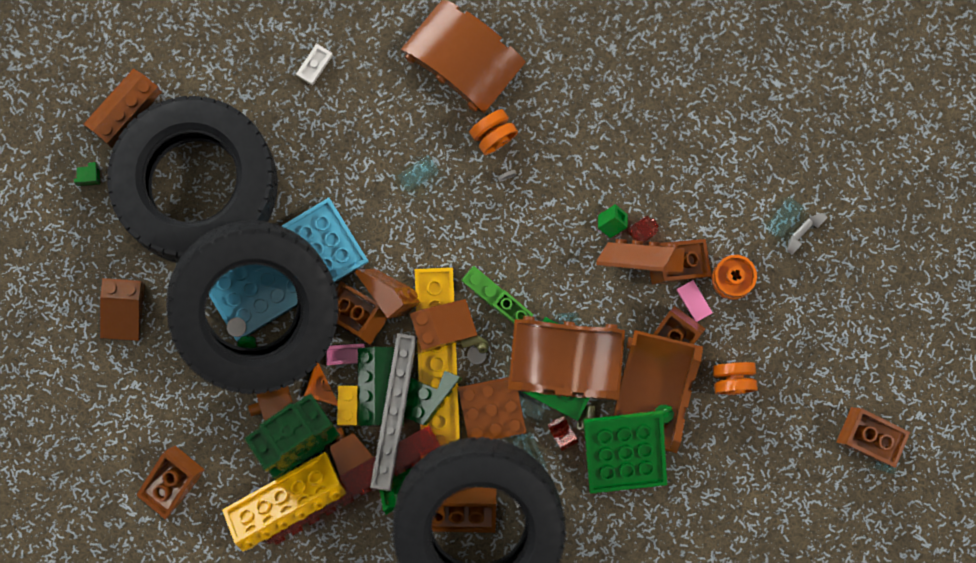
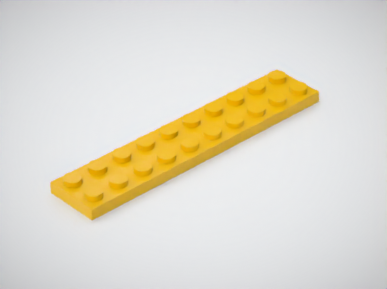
(436, 288)

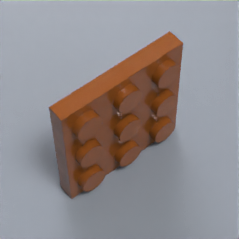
(491, 409)

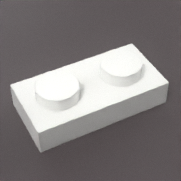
(314, 64)

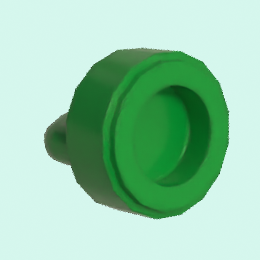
(247, 342)
(667, 413)

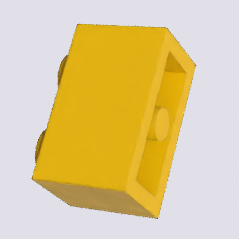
(347, 406)

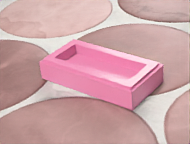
(694, 301)
(343, 354)

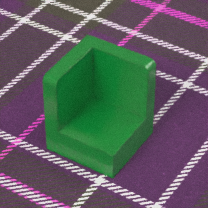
(88, 175)
(612, 221)

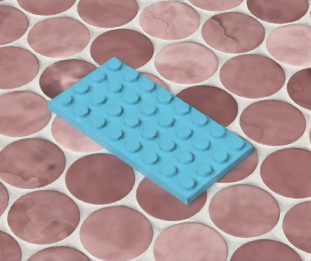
(263, 293)

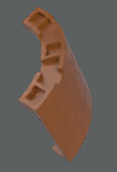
(463, 55)
(566, 359)
(659, 374)

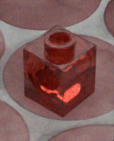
(643, 229)

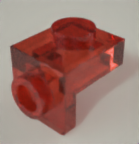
(562, 433)

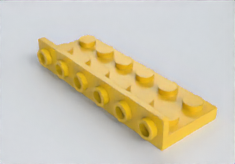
(283, 502)

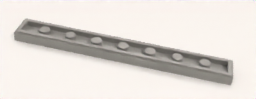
(393, 412)

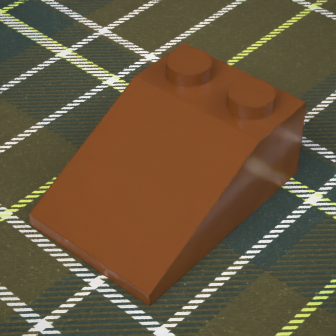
(695, 263)
(390, 294)
(121, 309)
(359, 313)
(443, 325)
(679, 327)
(873, 436)
(170, 481)

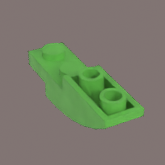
(494, 295)

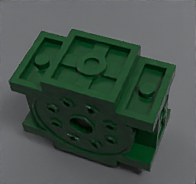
(292, 436)

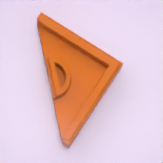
(320, 388)

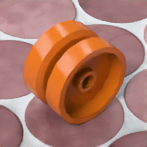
(493, 131)
(745, 276)
(734, 375)

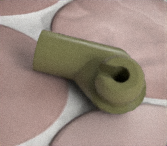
(477, 341)
(590, 413)

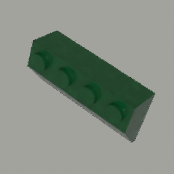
(373, 382)

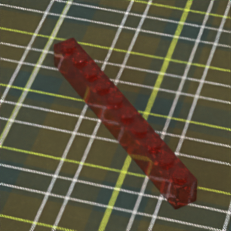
(359, 478)

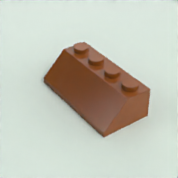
(122, 106)
(642, 256)
(467, 511)

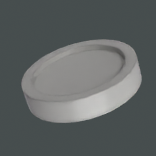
(509, 174)
(236, 327)
(475, 356)

